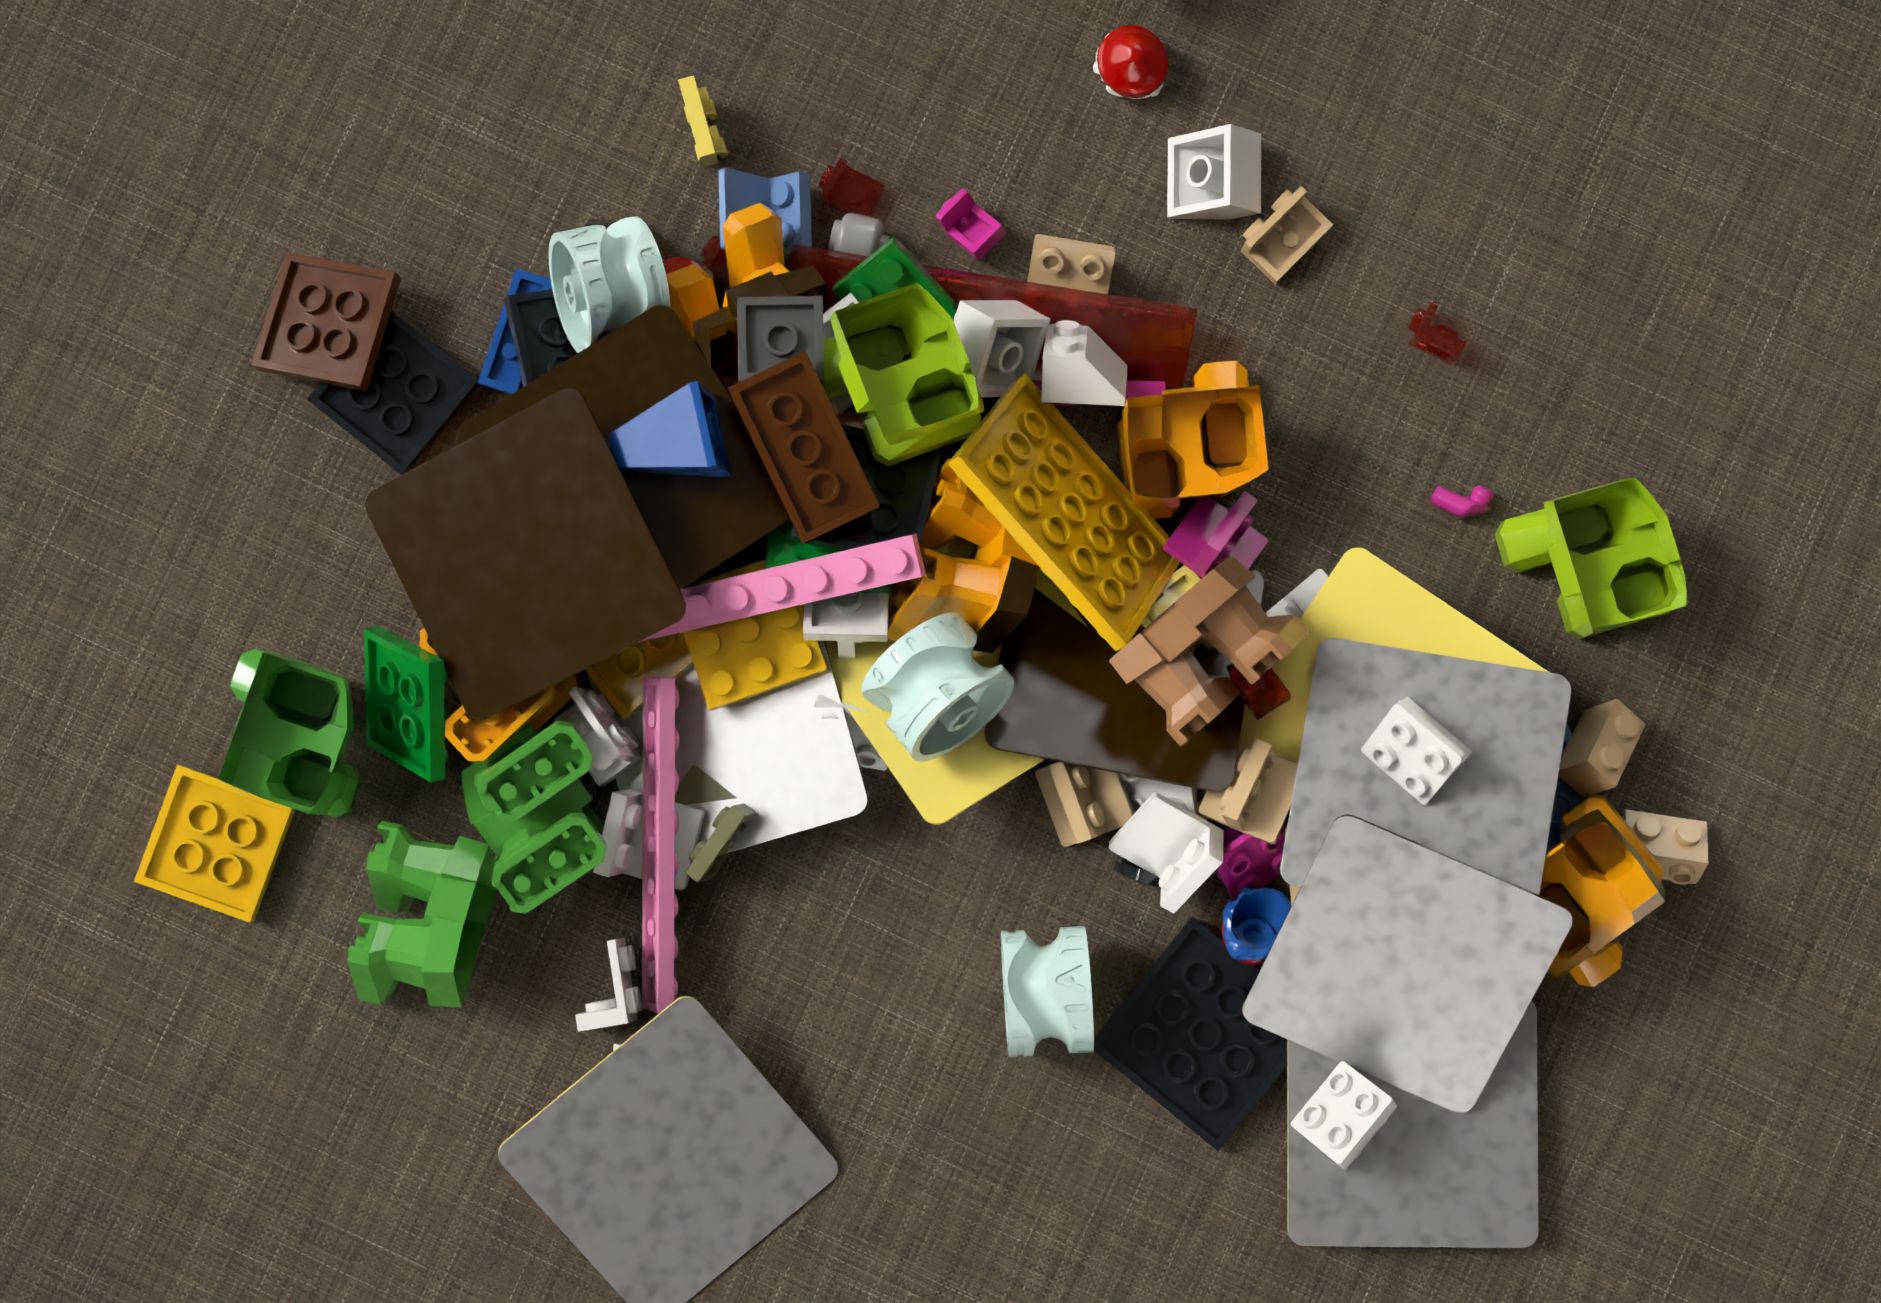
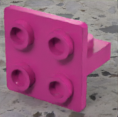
(1213, 534)
(1249, 861)

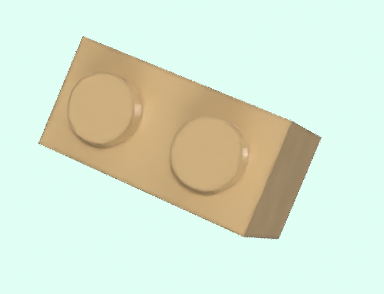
(1600, 748)

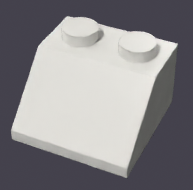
(1214, 174)
(1000, 341)
(1081, 367)

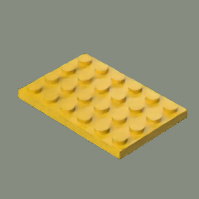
(1067, 511)

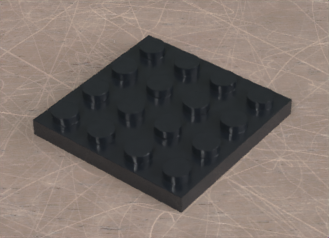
(1188, 1038)

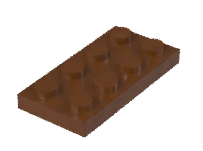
(803, 446)

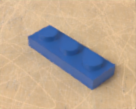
(501, 364)

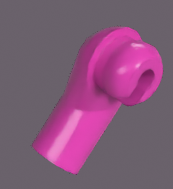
(1460, 505)

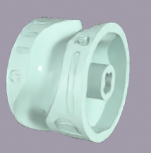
(605, 278)
(936, 687)
(1047, 991)

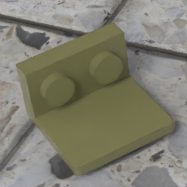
(706, 857)

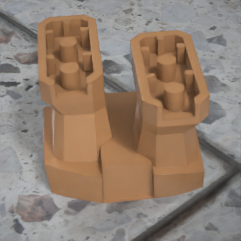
(1228, 619)

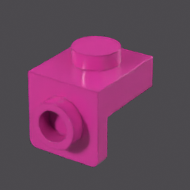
(969, 225)

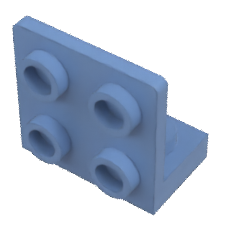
(784, 194)

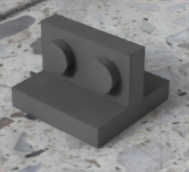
(777, 330)

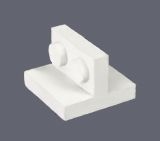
(848, 620)

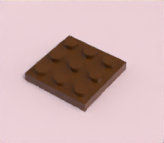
(326, 321)

